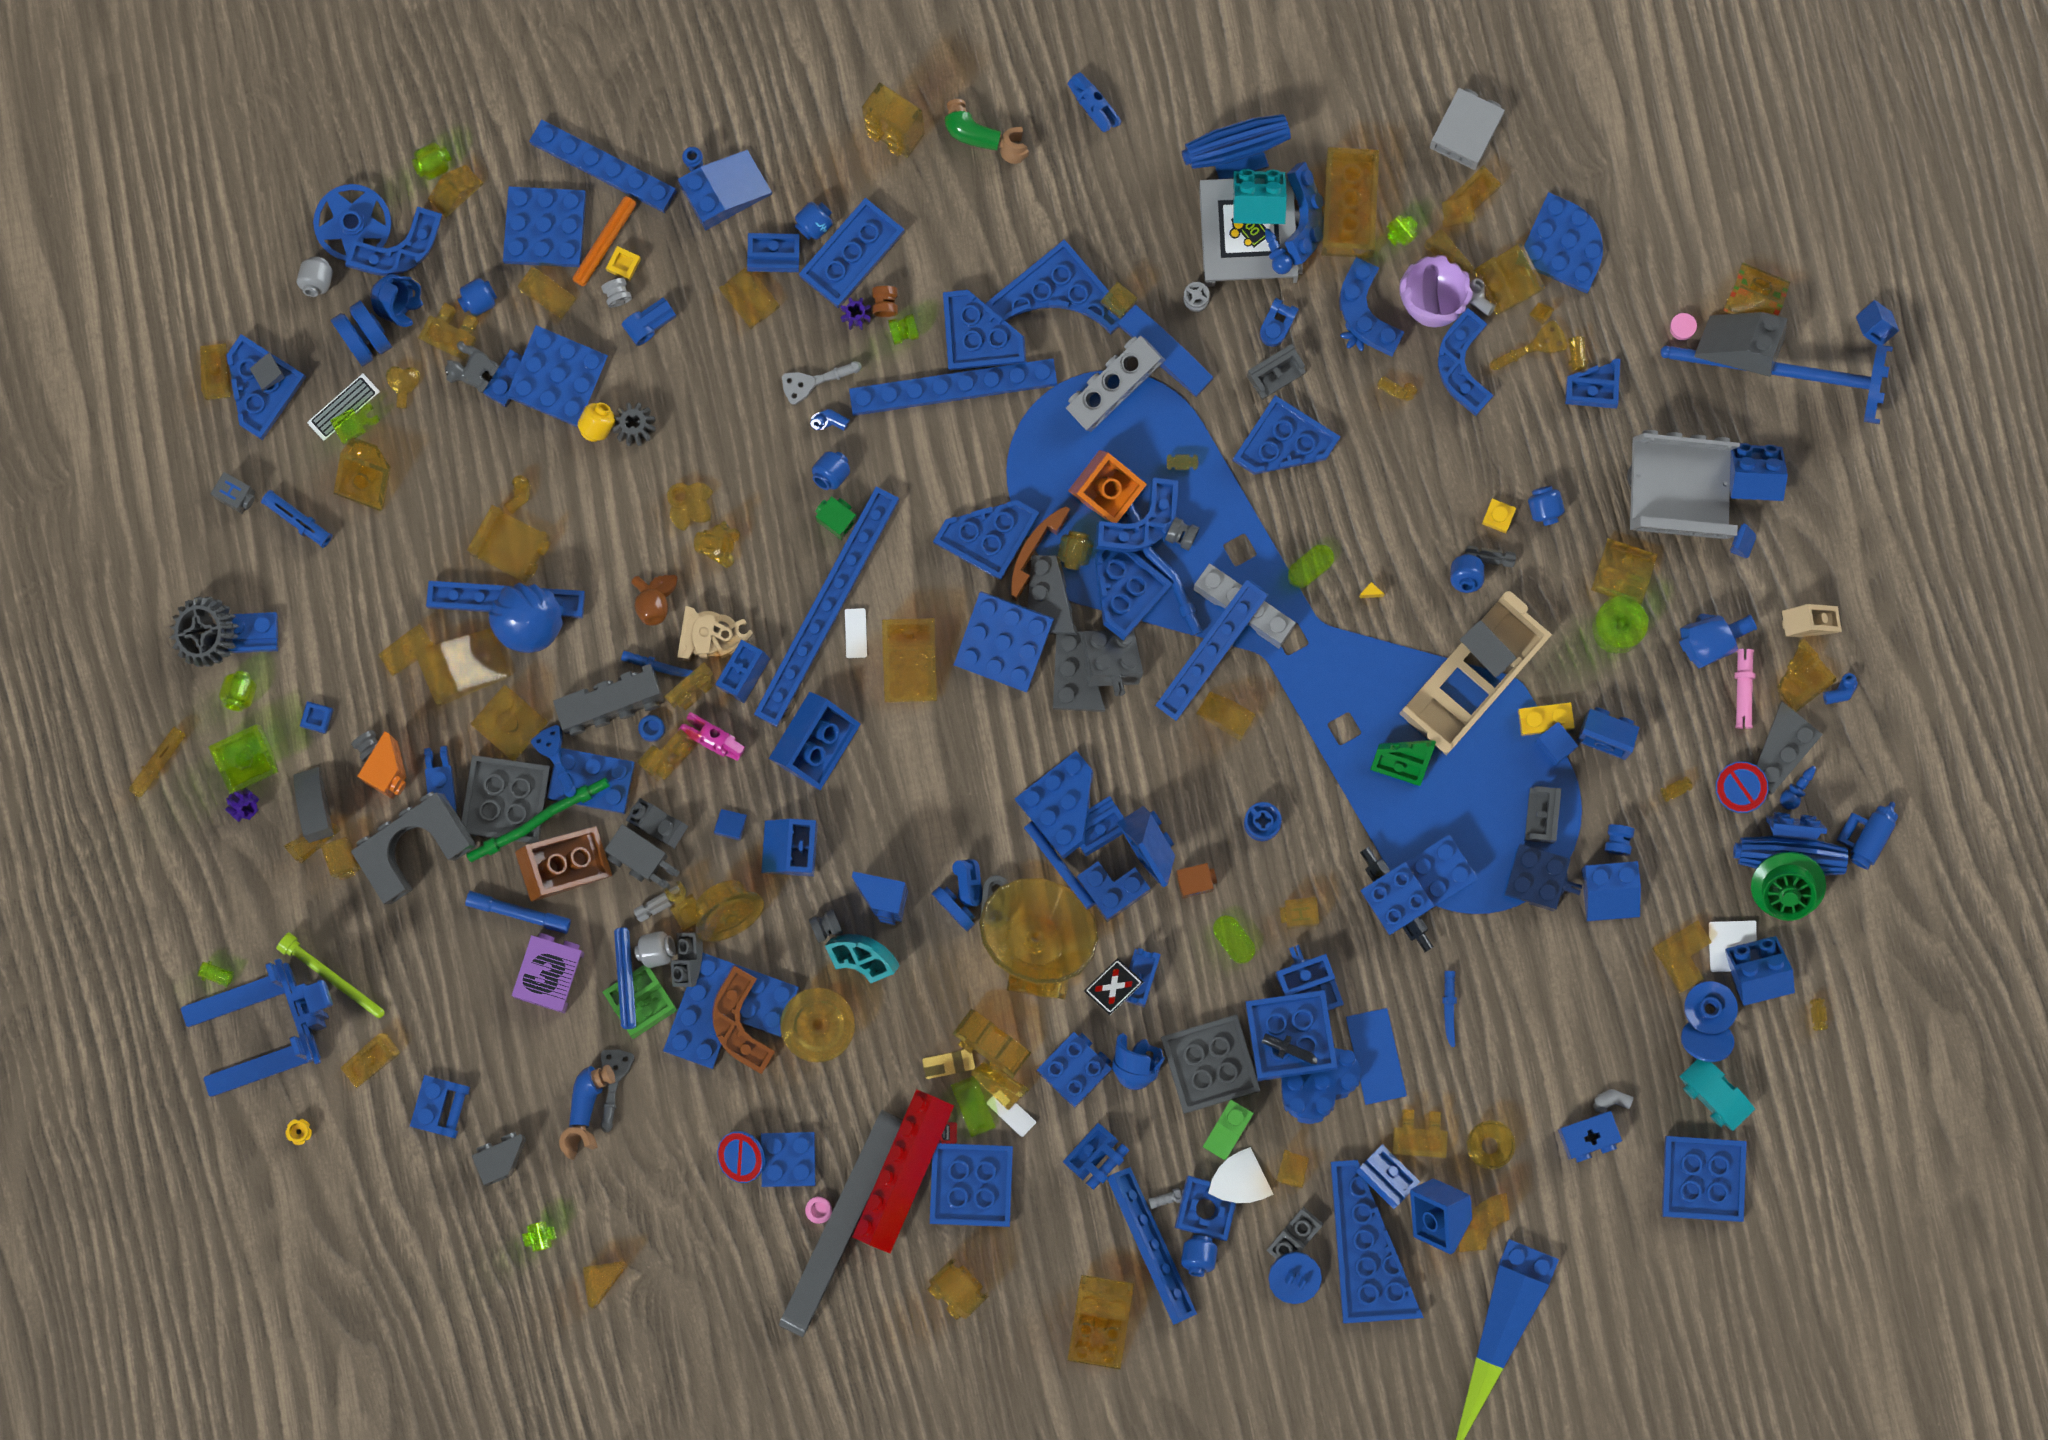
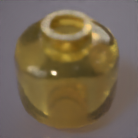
(1075, 549)

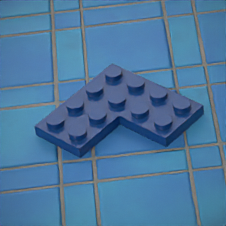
(693, 1030)

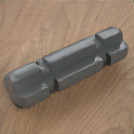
(1492, 556)

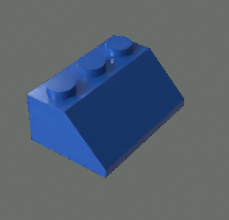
(814, 740)
(883, 896)

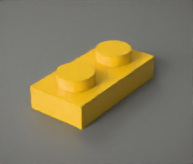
(1541, 718)

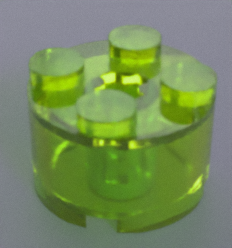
(1631, 633)

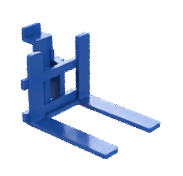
(307, 1011)

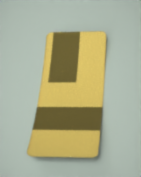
(948, 1064)

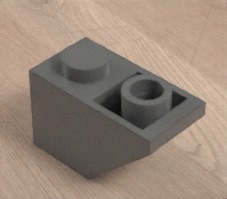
(500, 1160)

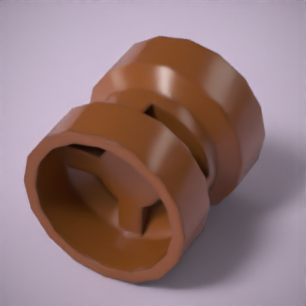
(884, 301)

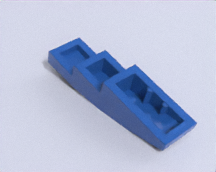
(1178, 361)

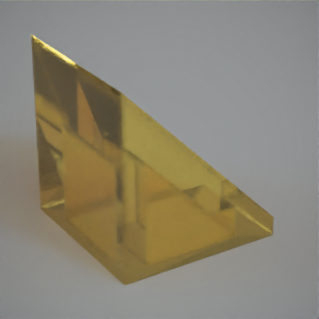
(1541, 313)

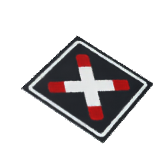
(1113, 986)

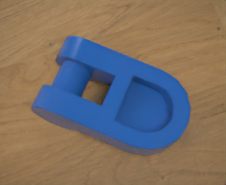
(1273, 331)
(969, 882)

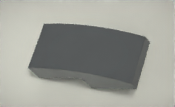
(687, 966)
(1295, 1234)

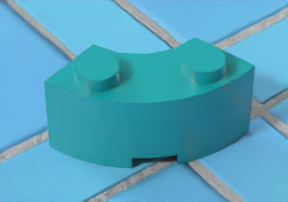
(863, 955)
(1711, 1087)

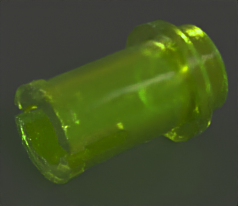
(215, 974)

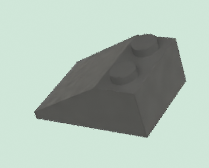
(1743, 341)

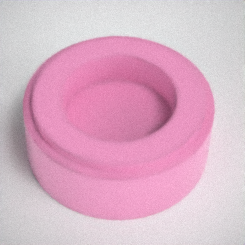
(1683, 326)
(818, 1210)

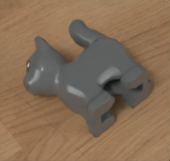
(475, 367)

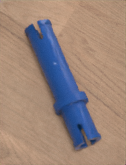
(320, 536)

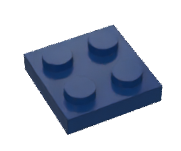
(788, 1159)

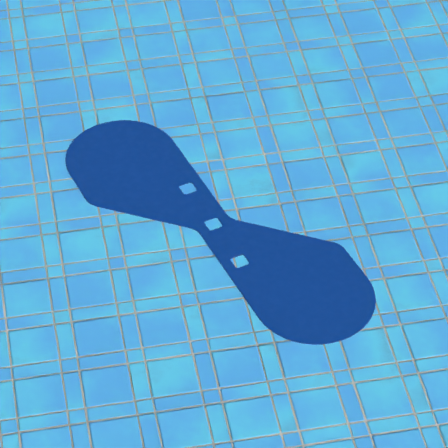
(1471, 793)

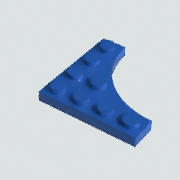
(1056, 282)

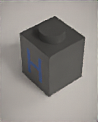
(233, 493)

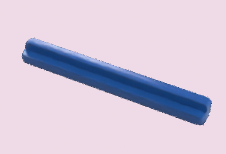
(625, 978)

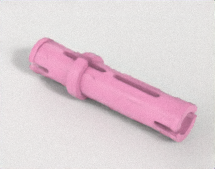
(1744, 688)

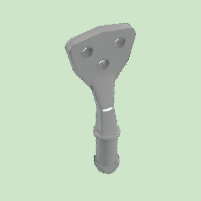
(810, 382)

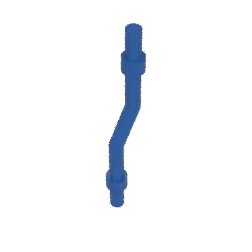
(1187, 608)

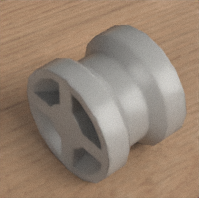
(1198, 291)
(616, 292)

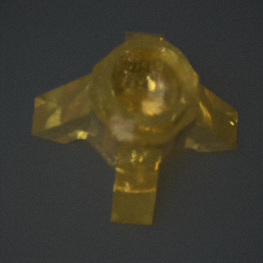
(717, 543)

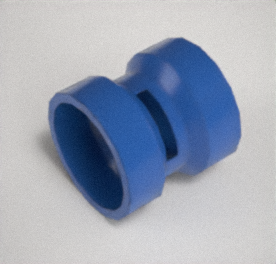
(1619, 840)

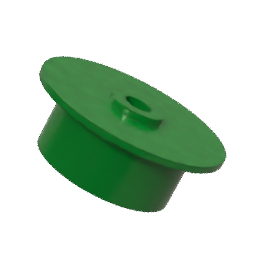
(1788, 885)

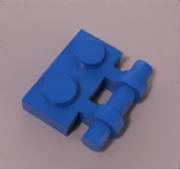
(1091, 1151)

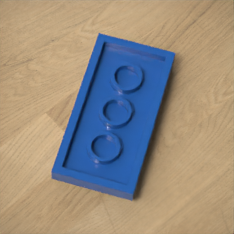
(851, 252)

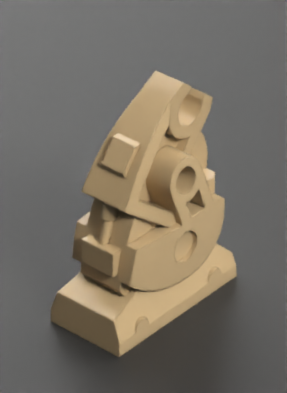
(707, 637)

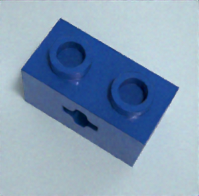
(1601, 1125)

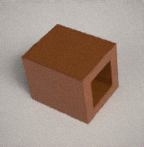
(1196, 880)

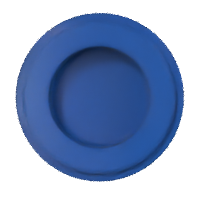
(651, 728)

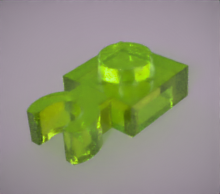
(351, 424)

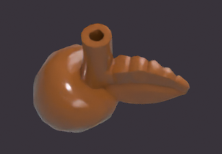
(652, 602)

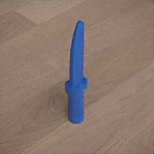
(657, 666)
(1449, 1001)

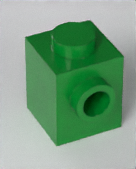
(836, 516)

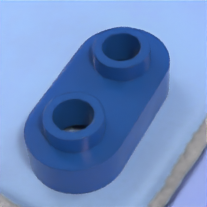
(961, 915)

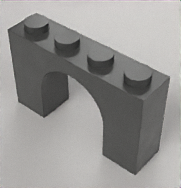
(377, 852)

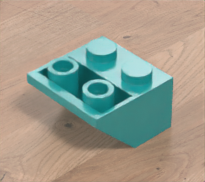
(1259, 197)

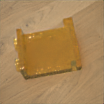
(509, 544)

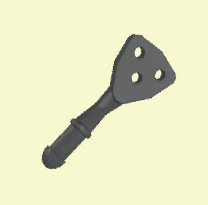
(623, 1070)

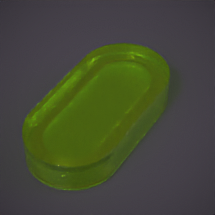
(1310, 566)
(1234, 939)

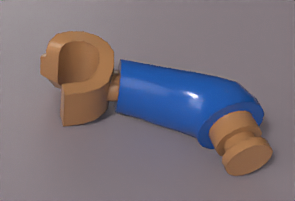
(585, 1091)

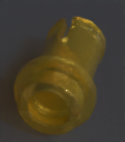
(1577, 353)

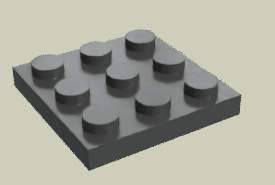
(504, 797)
(1210, 1064)

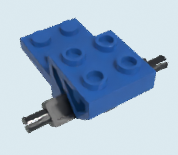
(1415, 887)

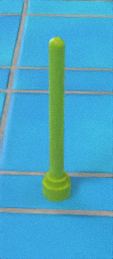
(290, 946)

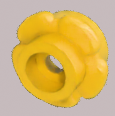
(293, 1126)

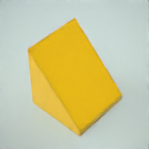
(1371, 591)

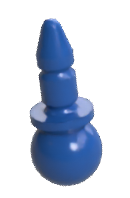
(1280, 261)
(1791, 798)

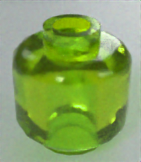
(431, 161)
(237, 691)

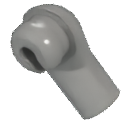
(1478, 299)
(1611, 1098)

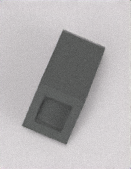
(656, 823)

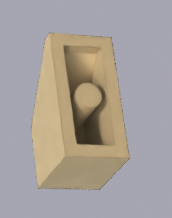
(1811, 620)

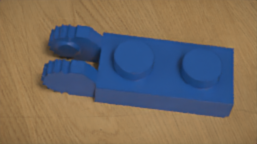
(440, 778)

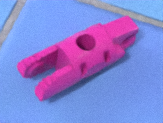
(712, 737)

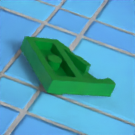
(1404, 760)

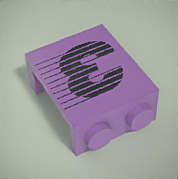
(547, 972)

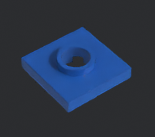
(1187, 1218)

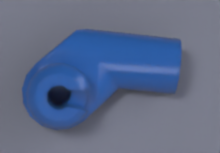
(828, 418)
(1844, 690)

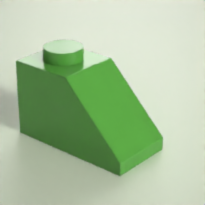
(1228, 1130)

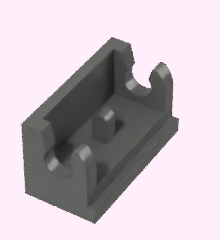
(1276, 372)
(1488, 648)
(1542, 814)

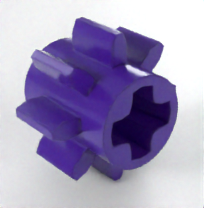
(852, 307)
(242, 804)

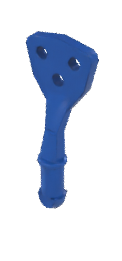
(553, 752)

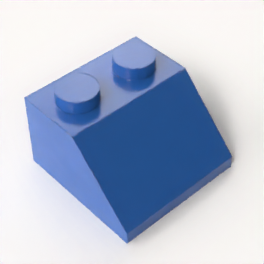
(1608, 733)
(1611, 891)
(1440, 1214)

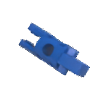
(1093, 102)

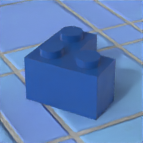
(1110, 896)

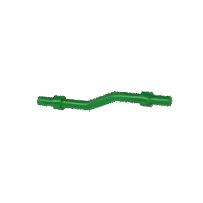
(582, 795)

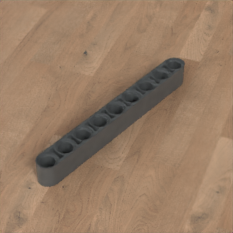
(840, 1226)

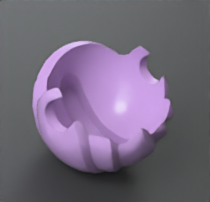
(1435, 291)

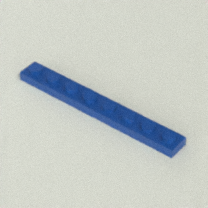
(953, 387)

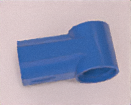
(642, 325)

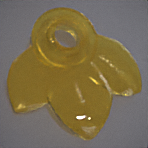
(692, 507)

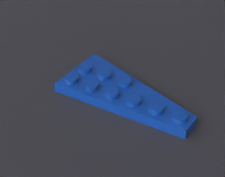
(1368, 1265)

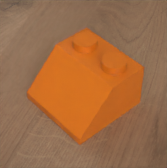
(1107, 487)
(385, 768)

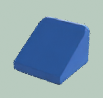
(1743, 541)
(730, 824)

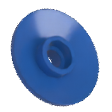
(1711, 994)

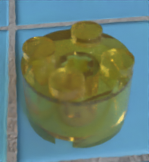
(957, 1289)

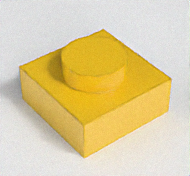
(623, 263)
(1498, 515)

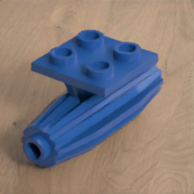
(1237, 145)
(1793, 836)

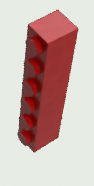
(903, 1171)

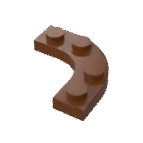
(728, 1025)

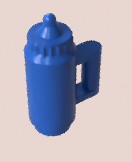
(1873, 836)

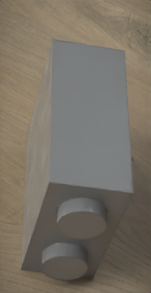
(1467, 128)

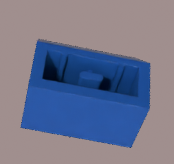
(1758, 472)
(789, 847)
(1760, 970)

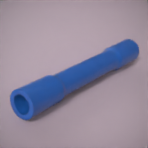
(489, 904)

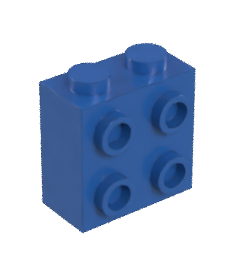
(1075, 1068)

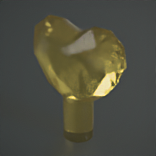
(402, 383)

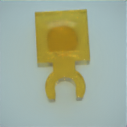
(684, 907)

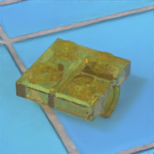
(660, 762)

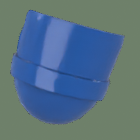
(394, 297)
(1136, 1068)

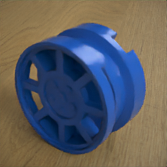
(1262, 821)

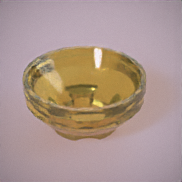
(1505, 1144)

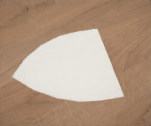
(1240, 1179)

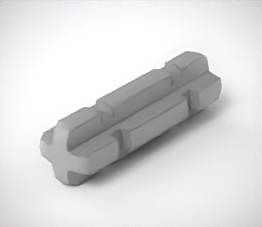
(654, 905)

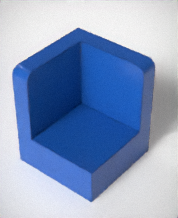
(1877, 323)
(1556, 743)

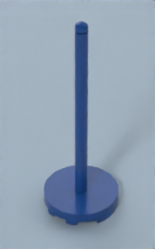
(1871, 383)

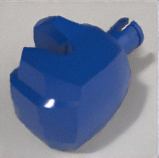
(1712, 638)

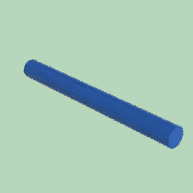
(1059, 865)

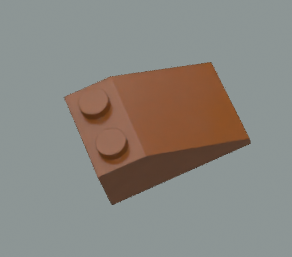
(563, 863)

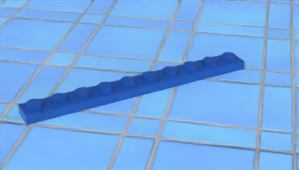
(826, 607)

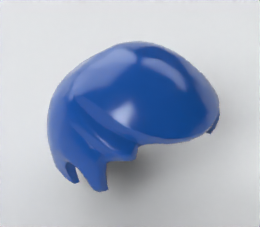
(526, 618)

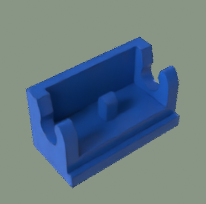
(742, 671)
(1144, 966)

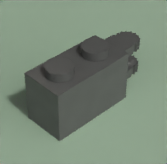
(639, 856)

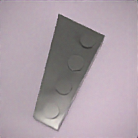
(609, 701)

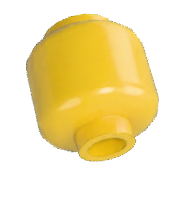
(596, 422)

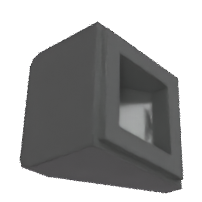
(267, 372)

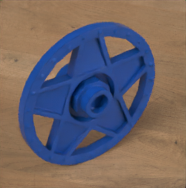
(351, 220)

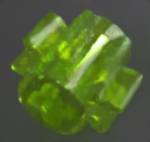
(1402, 230)
(539, 1236)

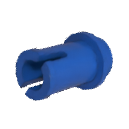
(690, 154)

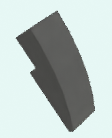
(312, 805)

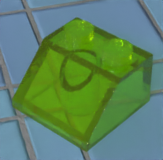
(244, 758)

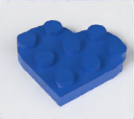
(1314, 1094)

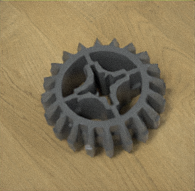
(195, 619)

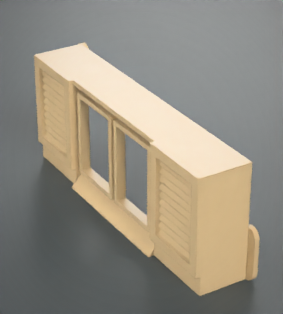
(1437, 713)

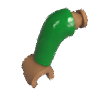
(966, 130)

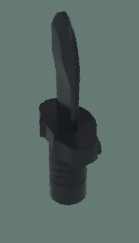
(1285, 1047)

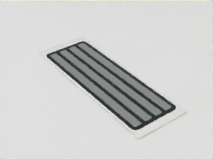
(353, 396)

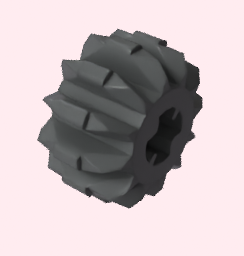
(635, 415)

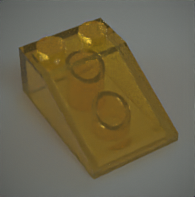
(462, 666)

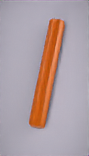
(604, 241)

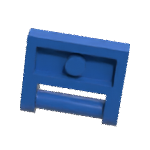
(432, 1103)

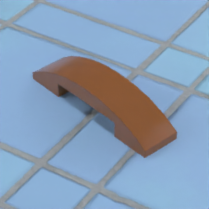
(1053, 524)

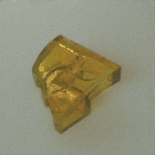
(1805, 677)

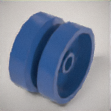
(361, 333)

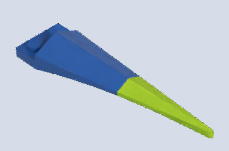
(1516, 1293)

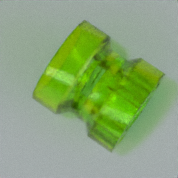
(903, 329)

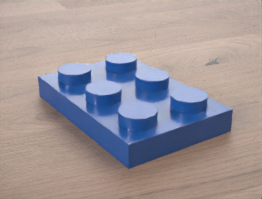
(590, 768)

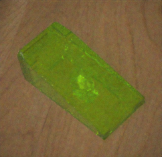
(973, 1106)

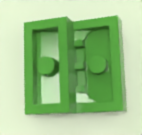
(651, 1001)

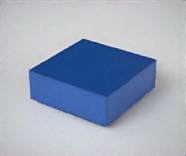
(316, 717)

